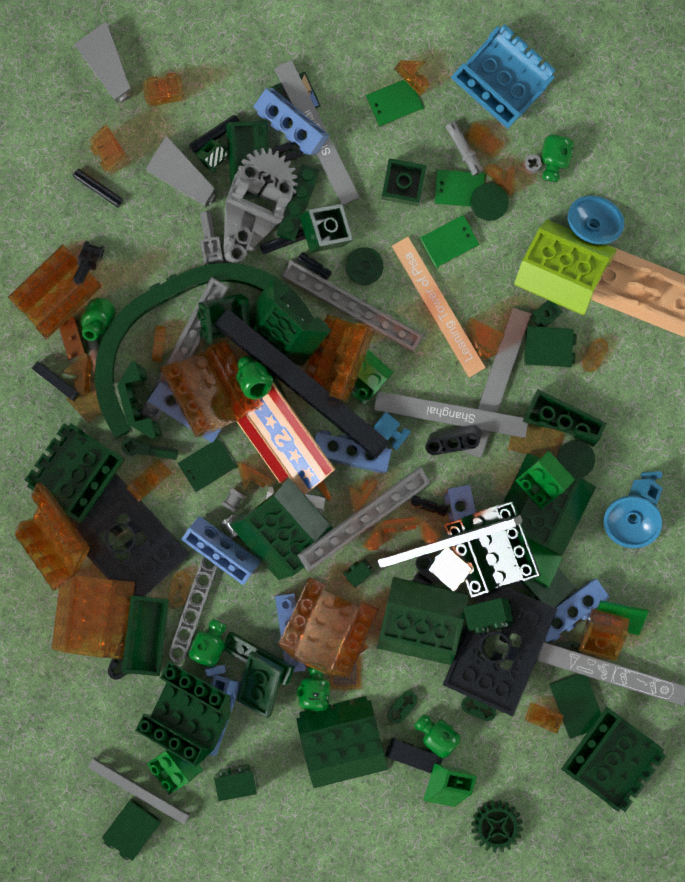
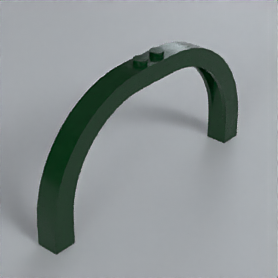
(155, 297)

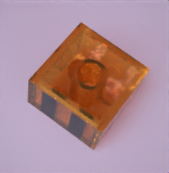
(604, 634)

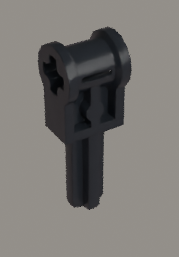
(88, 259)

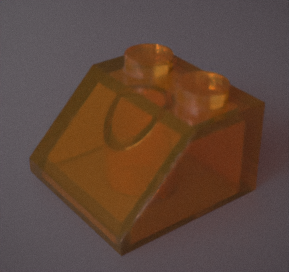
(163, 90)
(109, 150)
(484, 338)

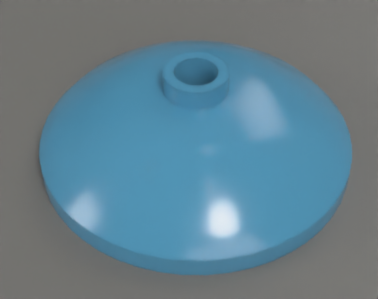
(598, 213)
(633, 531)

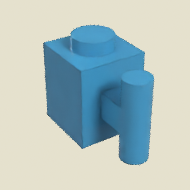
(387, 428)
(647, 487)

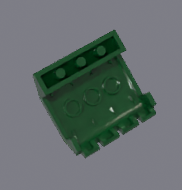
(75, 470)
(341, 742)
(614, 760)

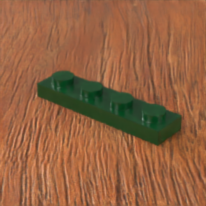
(297, 206)
(241, 647)

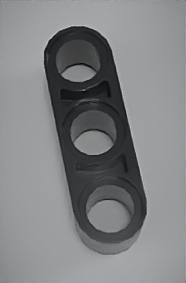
(460, 434)
(412, 756)

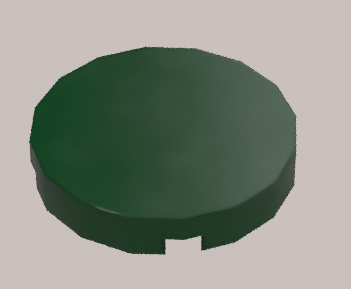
(489, 202)
(366, 271)
(577, 458)

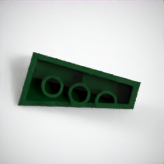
(557, 415)

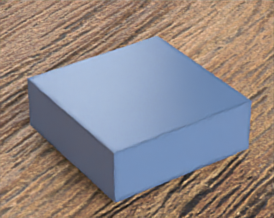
(219, 669)

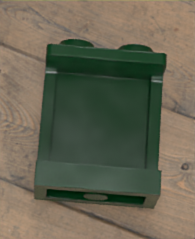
(211, 311)
(549, 347)
(131, 830)

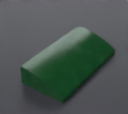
(242, 140)
(145, 635)

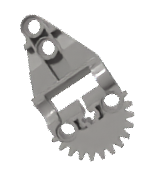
(249, 218)

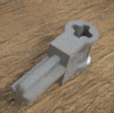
(210, 244)

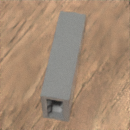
(103, 58)
(178, 172)

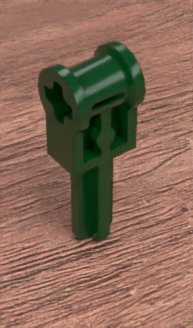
(149, 450)

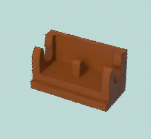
(72, 339)

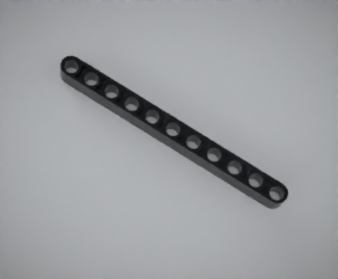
(301, 383)

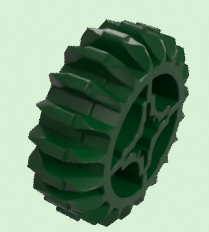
(491, 832)

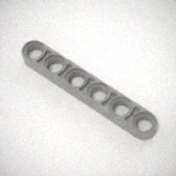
(191, 606)
(139, 791)

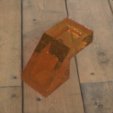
(148, 480)

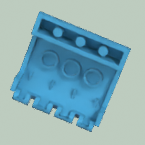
(504, 76)

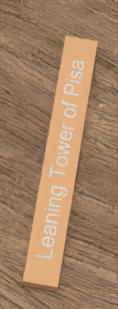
(438, 307)

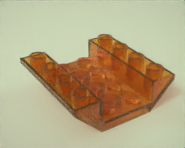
(51, 295)
(342, 356)
(209, 389)
(426, 531)
(52, 540)
(92, 617)
(327, 630)

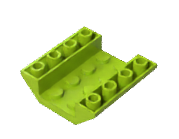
(563, 267)

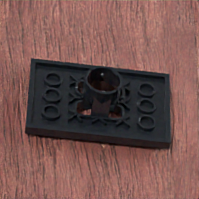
(146, 563)
(487, 679)

